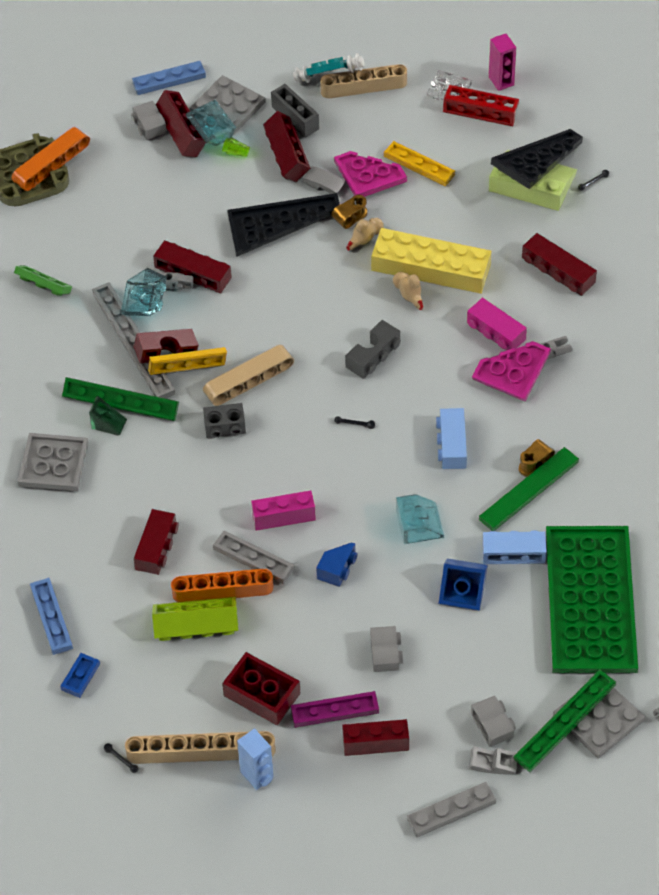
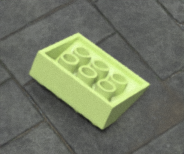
(547, 192)

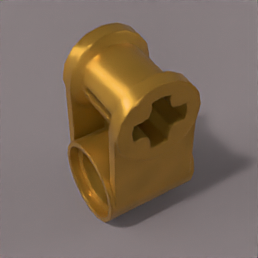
(349, 213)
(534, 457)

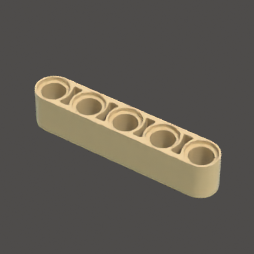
(364, 81)
(248, 375)

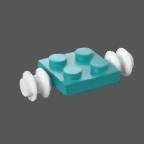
(333, 64)

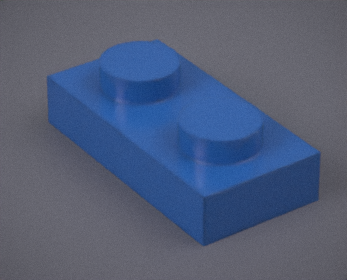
(80, 675)

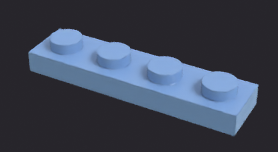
(168, 77)
(51, 616)

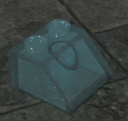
(211, 123)
(144, 294)
(418, 519)

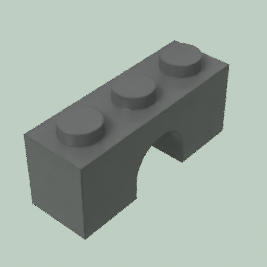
(364, 360)

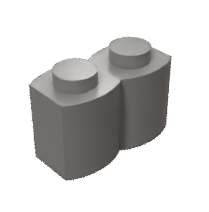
(149, 120)
(385, 648)
(493, 721)

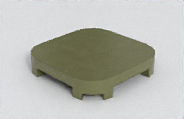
(15, 156)

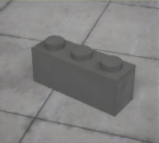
(302, 115)

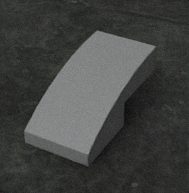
(324, 179)
(492, 762)

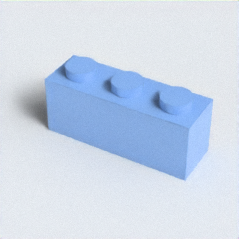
(452, 438)
(514, 547)
(255, 759)

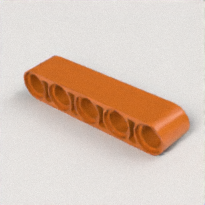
(50, 158)
(214, 580)

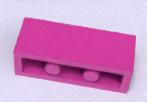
(502, 62)
(496, 325)
(283, 510)

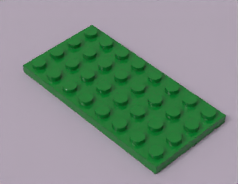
(591, 599)

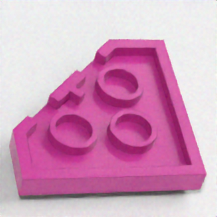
(368, 174)
(513, 370)

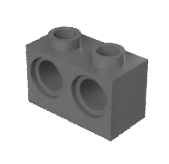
(224, 420)

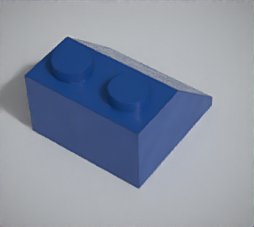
(463, 584)

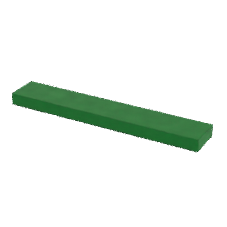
(121, 398)
(528, 489)
(564, 721)

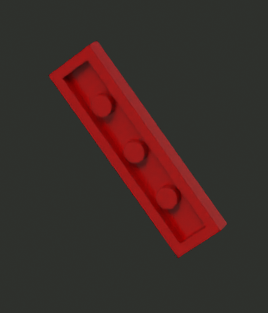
(479, 107)

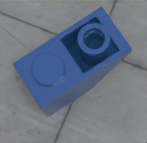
(335, 564)

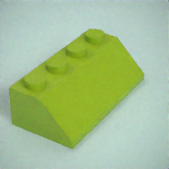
(195, 618)

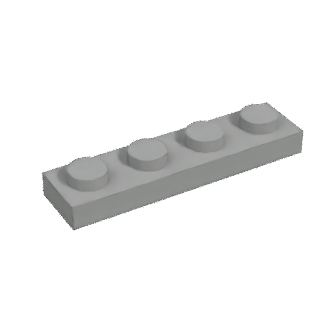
(252, 556)
(451, 809)

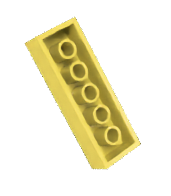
(431, 260)

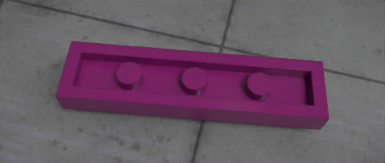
(335, 709)

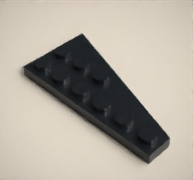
(536, 159)
(264, 223)

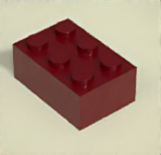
(261, 688)

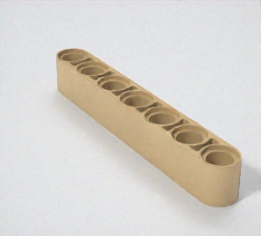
(189, 742)

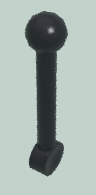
(605, 173)
(370, 424)
(109, 749)

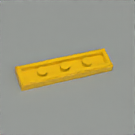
(419, 163)
(187, 361)

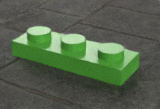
(42, 280)

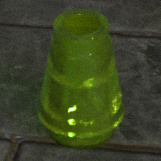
(235, 147)

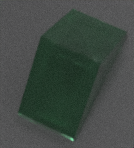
(106, 418)

